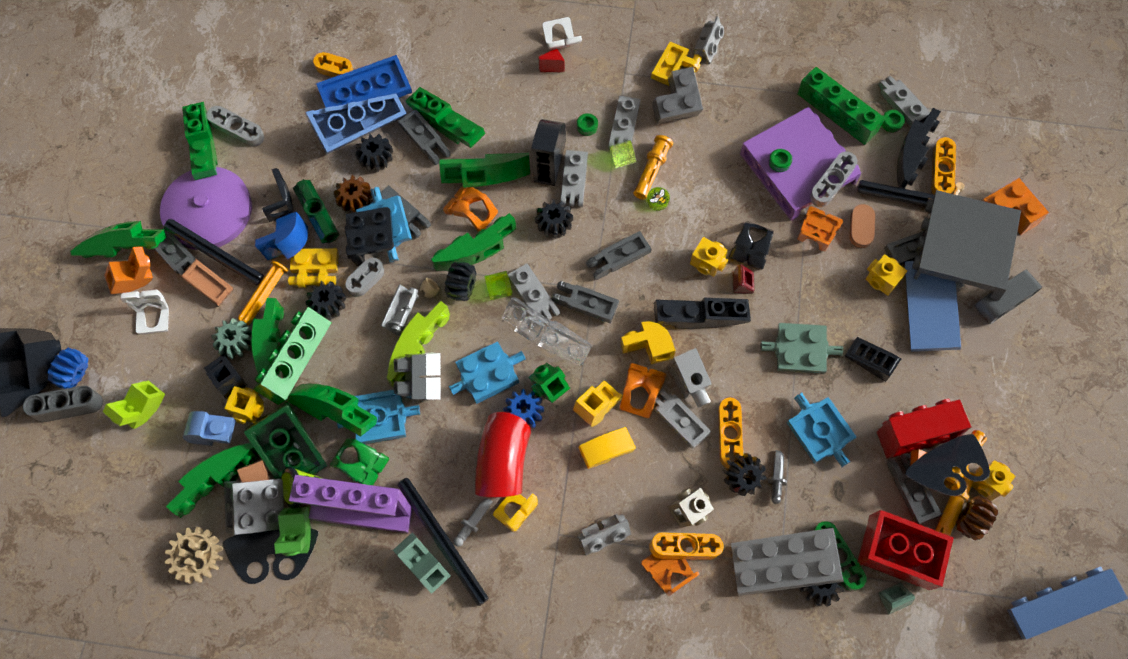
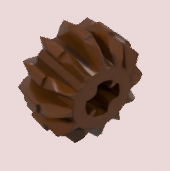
(352, 194)
(977, 518)

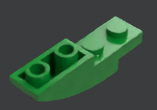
(445, 120)
(200, 141)
(485, 171)
(118, 237)
(475, 250)
(266, 334)
(326, 401)
(202, 478)

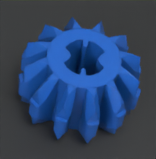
(68, 368)
(529, 401)

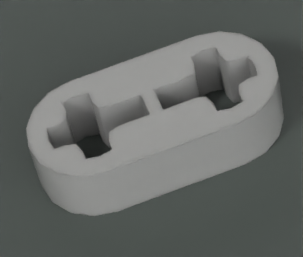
(365, 277)

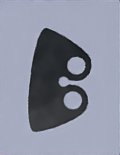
(938, 463)
(255, 547)

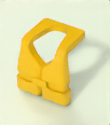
(527, 507)

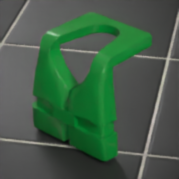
(368, 462)

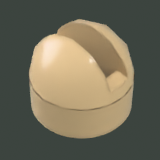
(429, 287)

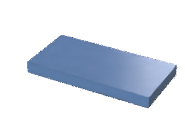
(932, 312)

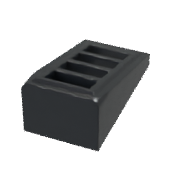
(876, 369)

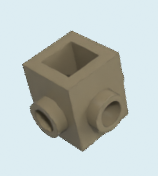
(691, 507)

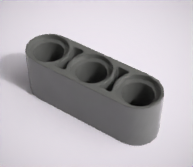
(1018, 290)
(52, 402)

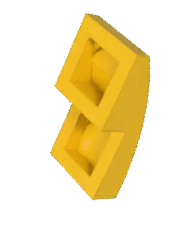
(606, 447)

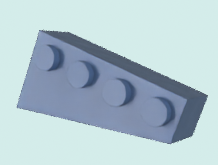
(349, 122)
(1067, 603)

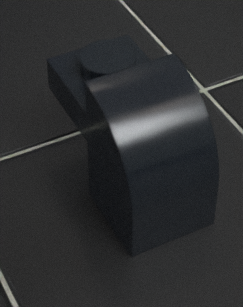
(224, 376)

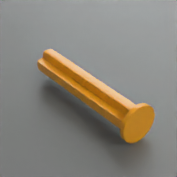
(262, 292)

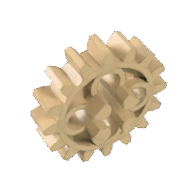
(196, 542)

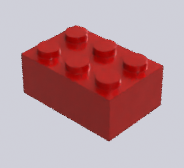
(923, 427)
(905, 550)

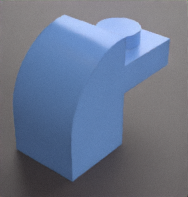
(207, 428)

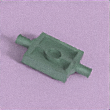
(802, 348)

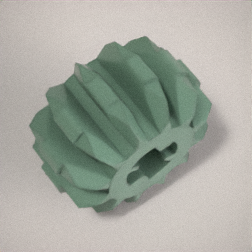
(223, 337)

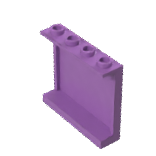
(812, 154)
(353, 503)

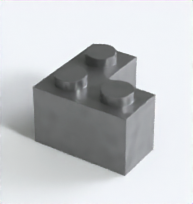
(682, 101)

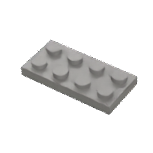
(786, 562)

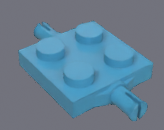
(399, 222)
(487, 372)
(390, 416)
(821, 430)

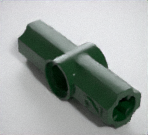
(321, 220)

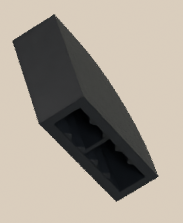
(548, 151)

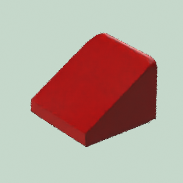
(551, 62)

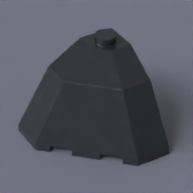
(24, 365)

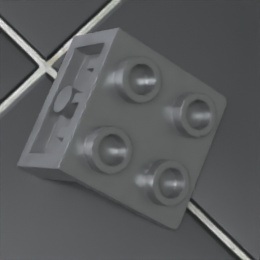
(253, 505)

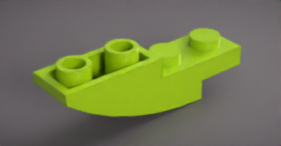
(417, 332)

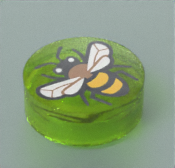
(658, 198)

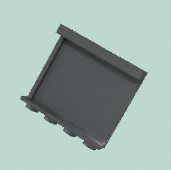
(967, 242)

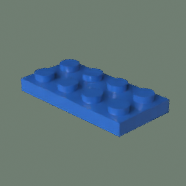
(364, 83)

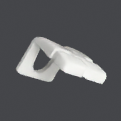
(566, 23)
(139, 301)

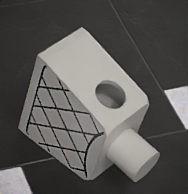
(687, 368)

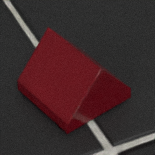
(743, 280)

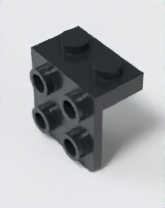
(368, 233)

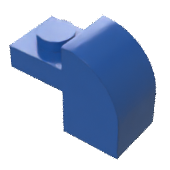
(287, 240)

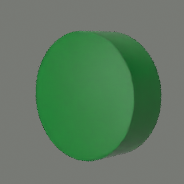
(893, 121)
(587, 124)
(780, 160)

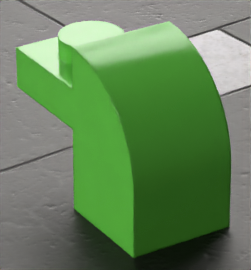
(294, 531)

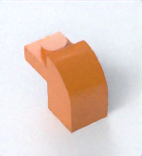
(130, 274)

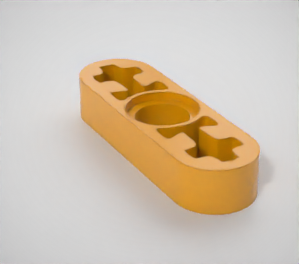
(949, 160)
(736, 415)
(703, 554)

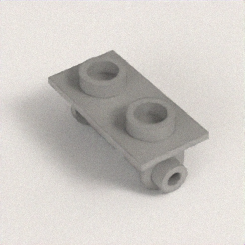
(710, 38)
(399, 309)
(615, 530)

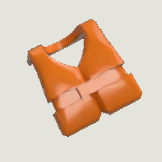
(460, 206)
(821, 224)
(642, 377)
(663, 568)

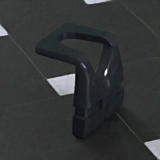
(287, 199)
(752, 251)

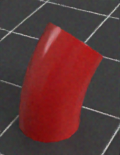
(501, 456)

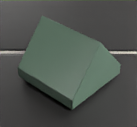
(896, 598)

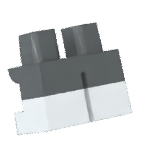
(415, 366)

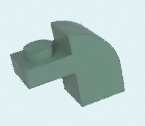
(421, 563)

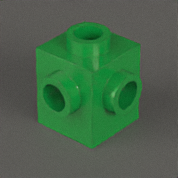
(548, 382)

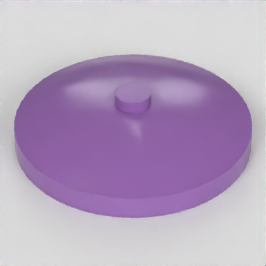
(209, 206)

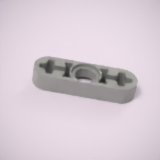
(231, 118)
(834, 169)

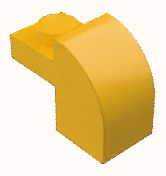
(653, 338)
(596, 403)

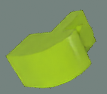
(137, 407)

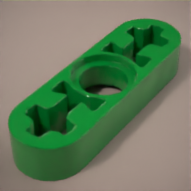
(850, 558)

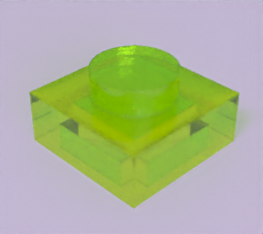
(622, 154)
(498, 285)

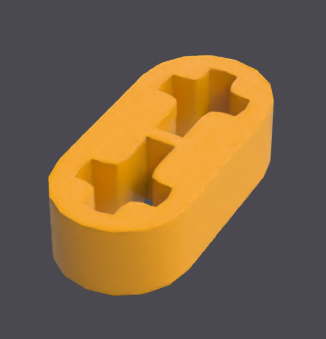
(333, 66)

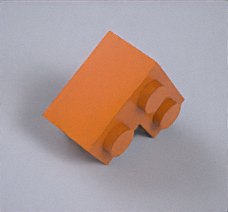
(1019, 197)

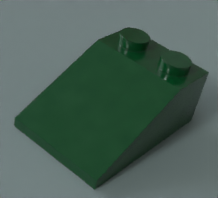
(284, 442)

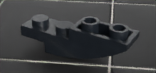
(914, 149)
(703, 313)

